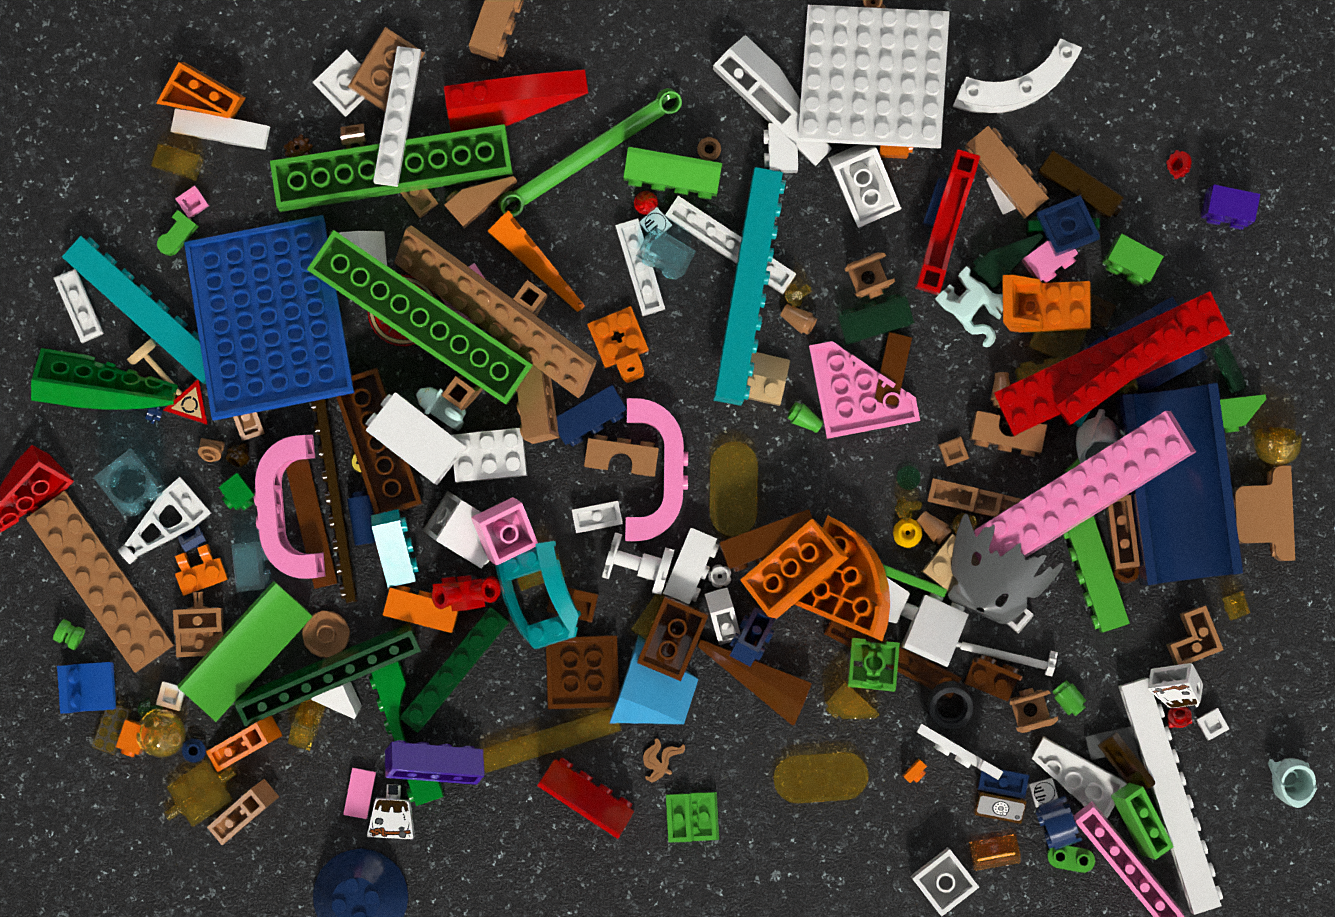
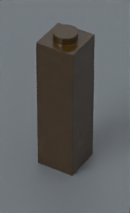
(1078, 182)

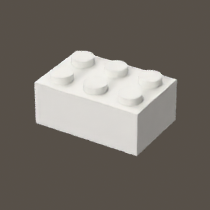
(490, 455)

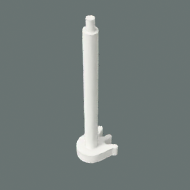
(1048, 666)

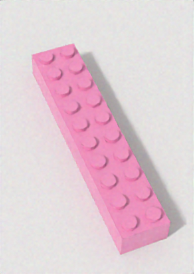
(1090, 486)

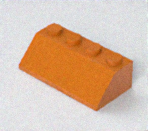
(794, 569)

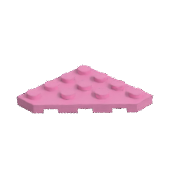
(848, 394)

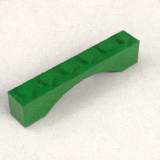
(390, 686)

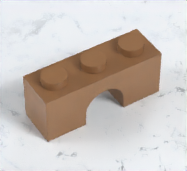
(986, 431)
(600, 452)

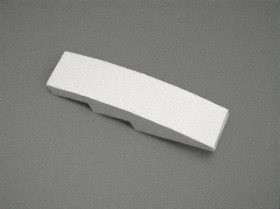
(220, 129)

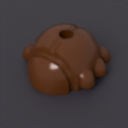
(304, 147)

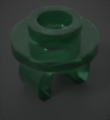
(145, 707)

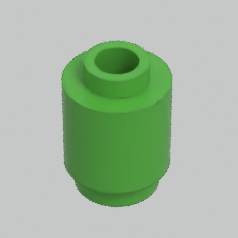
(1069, 698)

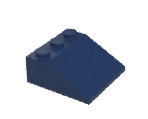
(1170, 370)

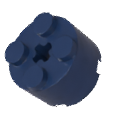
(1059, 823)

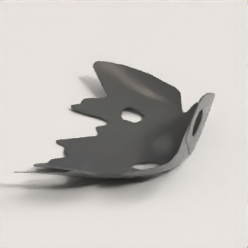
(995, 575)

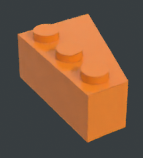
(199, 93)

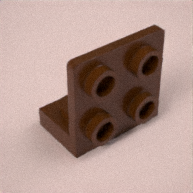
(991, 678)

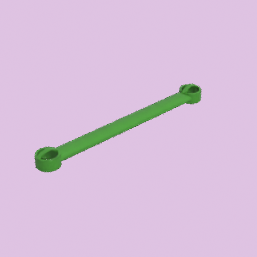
(590, 151)

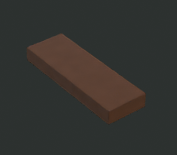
(893, 367)

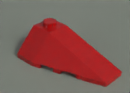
(29, 484)

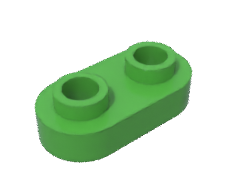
(1071, 858)

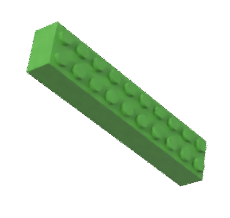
(425, 165)
(420, 317)

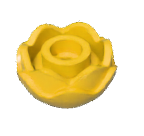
(900, 536)

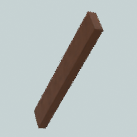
(310, 518)
(908, 662)

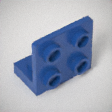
(86, 687)

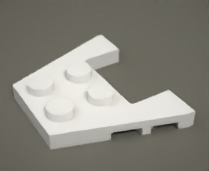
(962, 755)

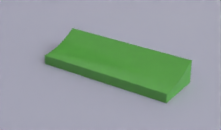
(245, 651)

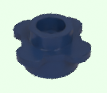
(154, 414)

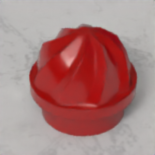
(645, 202)

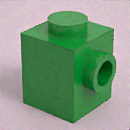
(237, 493)

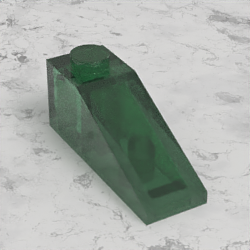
(1001, 261)

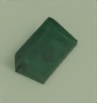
(1229, 368)

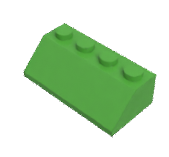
(672, 172)

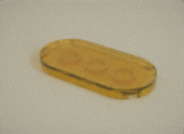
(733, 488)
(820, 777)

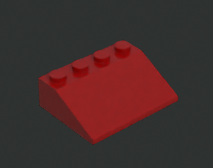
(586, 797)

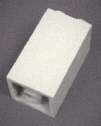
(415, 437)

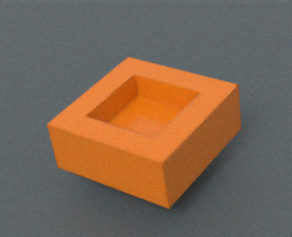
(915, 772)

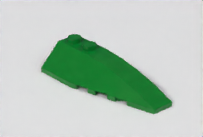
(85, 383)

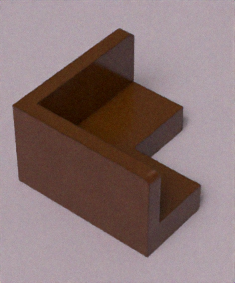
(583, 601)

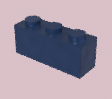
(590, 416)

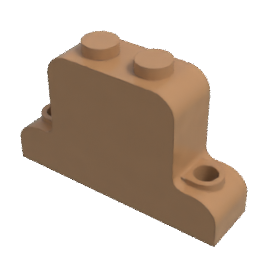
(1266, 513)

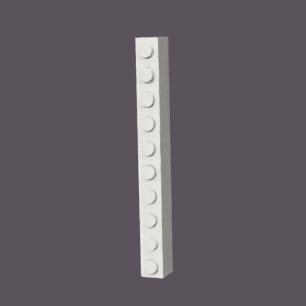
(1170, 796)

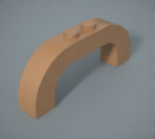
(463, 391)

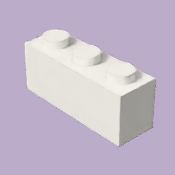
(691, 566)

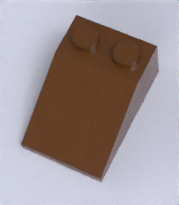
(673, 637)

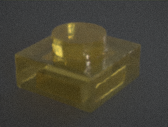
(1236, 605)

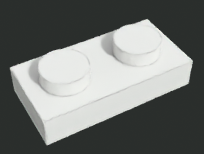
(597, 517)

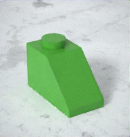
(1238, 411)

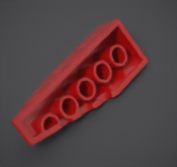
(510, 98)

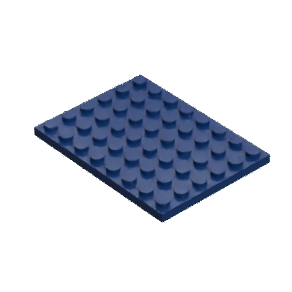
(266, 321)

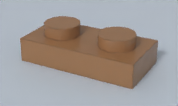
(420, 201)

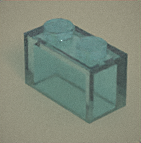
(665, 253)
(250, 567)

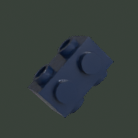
(754, 633)

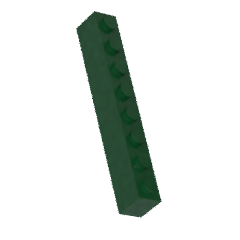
(327, 674)

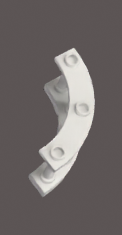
(1015, 94)

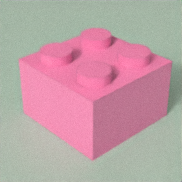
(504, 531)

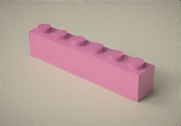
(1126, 862)

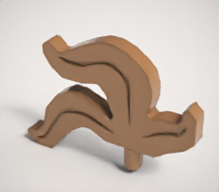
(652, 762)

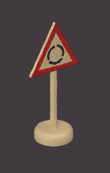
(188, 403)

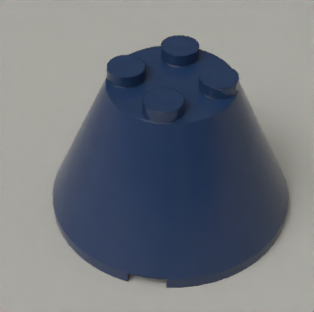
(360, 886)

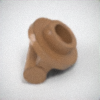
(210, 449)

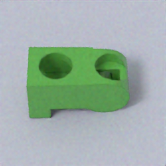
(180, 232)

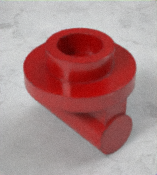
(1179, 717)

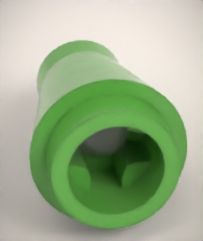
(804, 417)

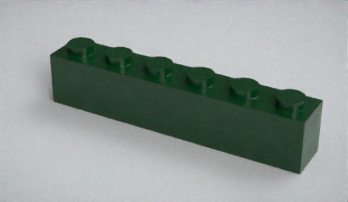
(454, 669)

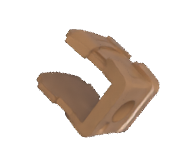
(871, 264)
(1040, 719)

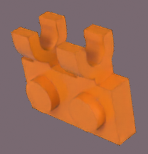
(202, 575)

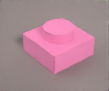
(192, 202)

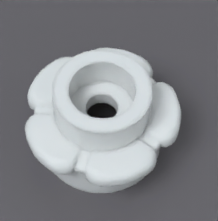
(719, 582)

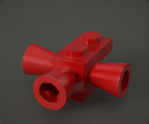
(465, 592)

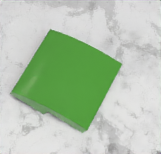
(692, 817)

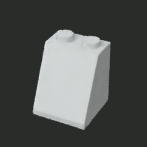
(454, 528)
(935, 629)

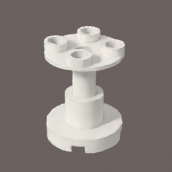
(647, 567)

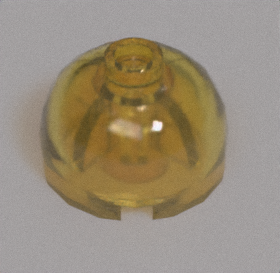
(1277, 446)
(161, 733)

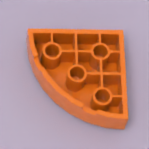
(856, 590)

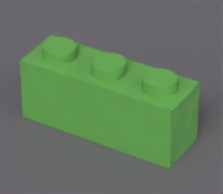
(1142, 821)

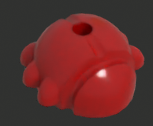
(1179, 164)

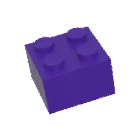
(1230, 206)

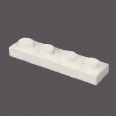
(641, 274)

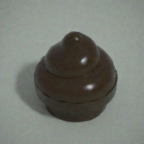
(238, 455)

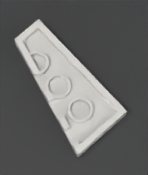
(1078, 776)

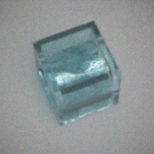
(109, 479)

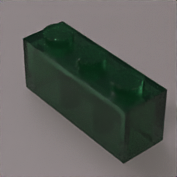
(875, 319)

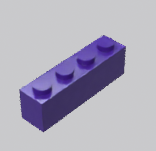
(434, 762)

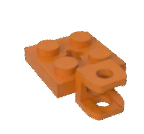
(625, 353)

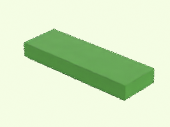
(914, 581)

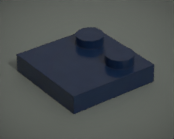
(1068, 225)

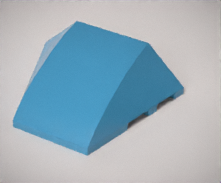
(652, 696)

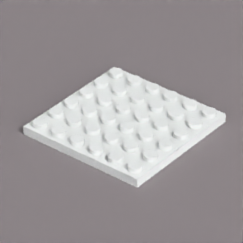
(874, 76)

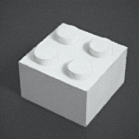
(944, 881)

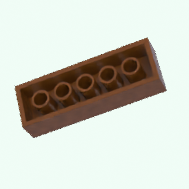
(385, 474)

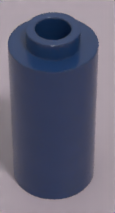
(360, 515)

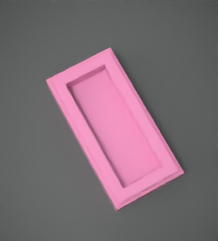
(359, 793)

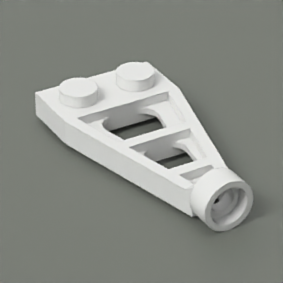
(185, 502)

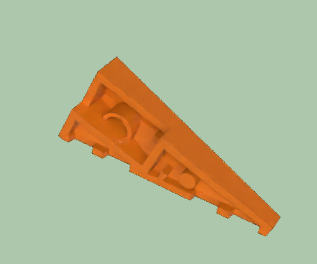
(516, 241)

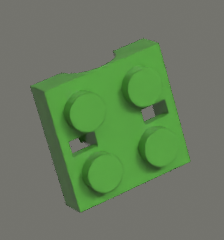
(874, 659)

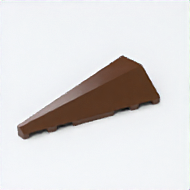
(775, 688)

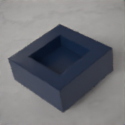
(191, 538)

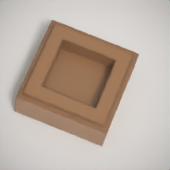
(953, 451)

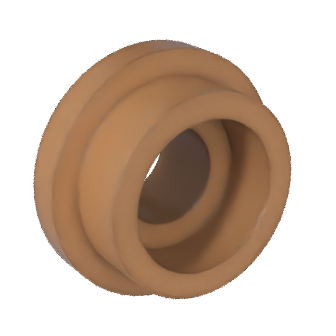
(712, 142)

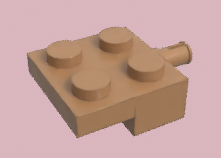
(197, 628)

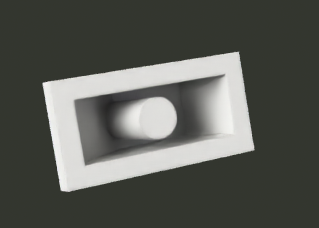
(722, 615)

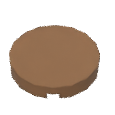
(326, 634)

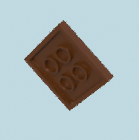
(583, 673)

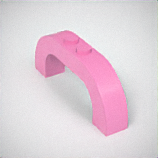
(675, 482)
(271, 508)

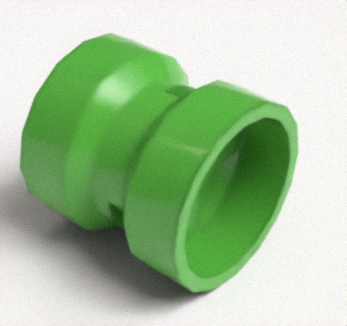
(69, 634)

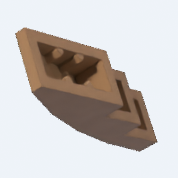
(970, 498)

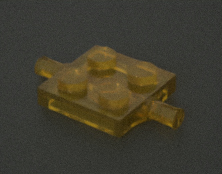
(199, 793)

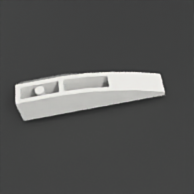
(767, 91)

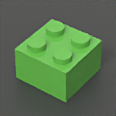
(1132, 260)

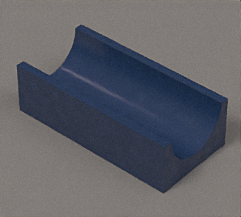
(1188, 511)

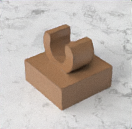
(353, 134)

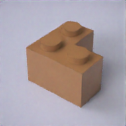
(1201, 637)

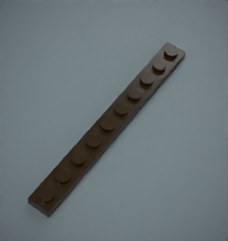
(334, 498)

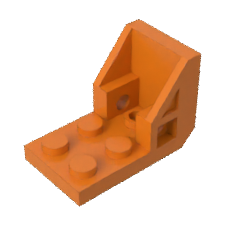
(1045, 306)

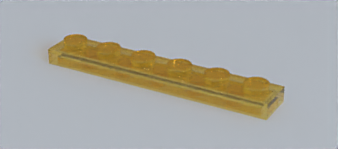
(549, 740)

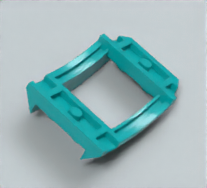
(541, 559)

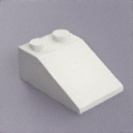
(864, 183)

